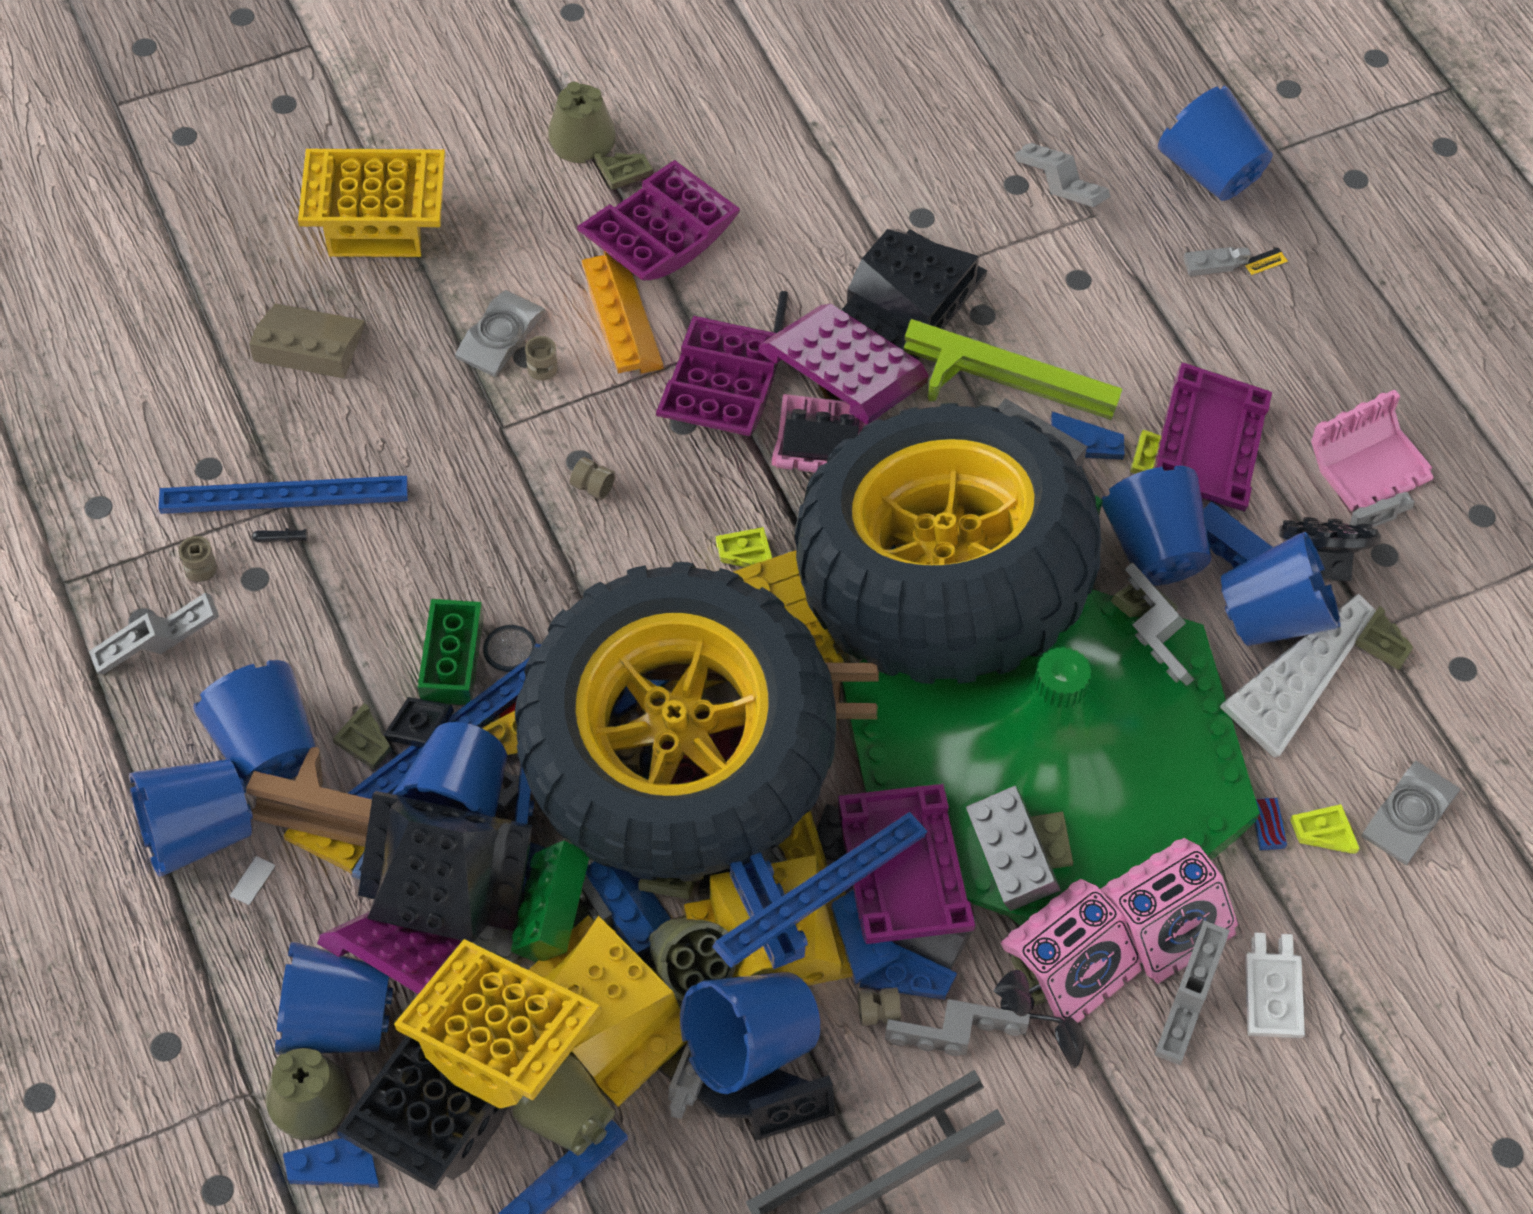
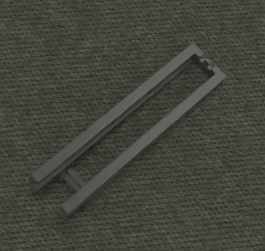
(949, 1149)

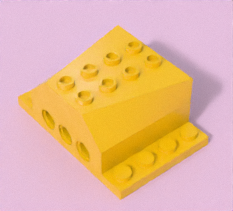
(372, 199)
(825, 951)
(638, 1009)
(496, 1025)

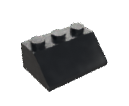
(817, 433)

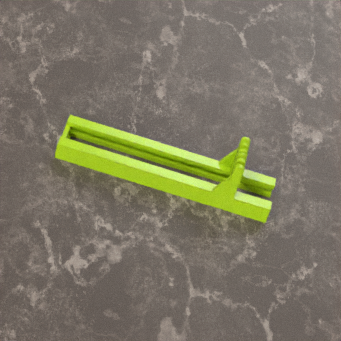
(960, 353)

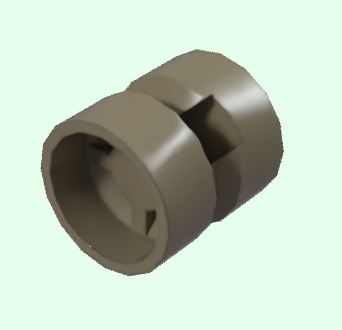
(541, 358)
(592, 478)
(197, 558)
(878, 1006)

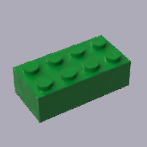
(451, 651)
(550, 902)

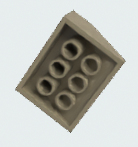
(306, 340)

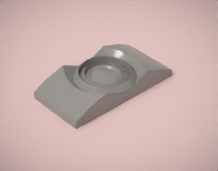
(499, 332)
(1410, 812)

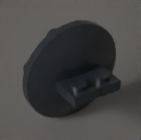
(1334, 542)

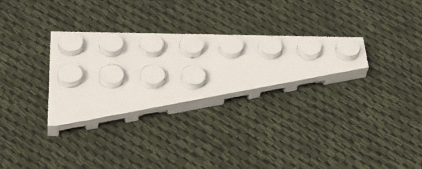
(1287, 689)

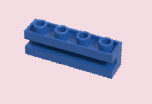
(1231, 538)
(758, 891)

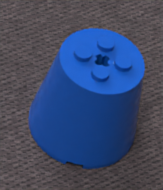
(1217, 144)
(1160, 523)
(1280, 594)
(258, 720)
(457, 769)
(190, 811)
(331, 1003)
(747, 1027)

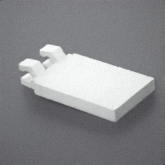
(1274, 989)

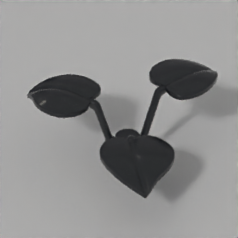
(1016, 997)

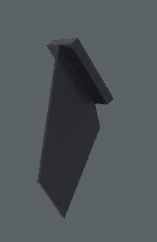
(772, 1102)

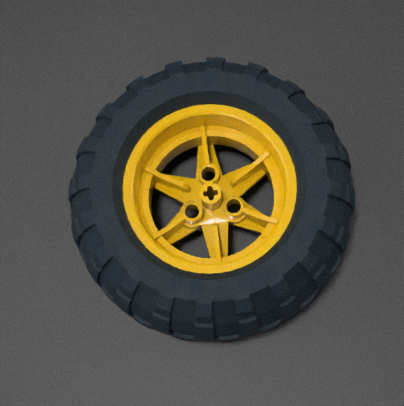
(949, 491)
(657, 622)

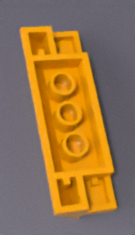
(621, 315)

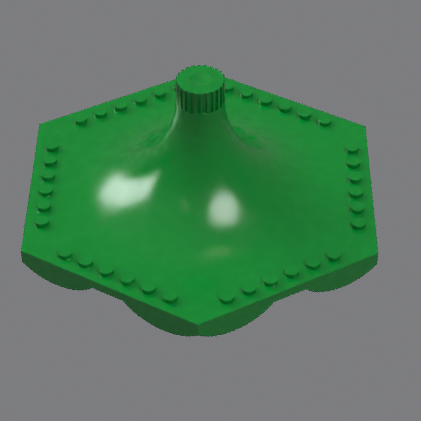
(1078, 733)

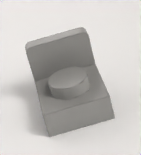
(508, 795)

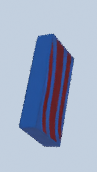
(1269, 825)

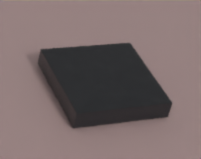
(417, 721)

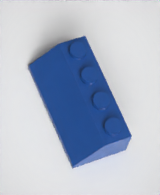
(633, 911)

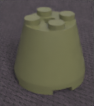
(581, 124)
(686, 954)
(307, 1094)
(567, 1109)

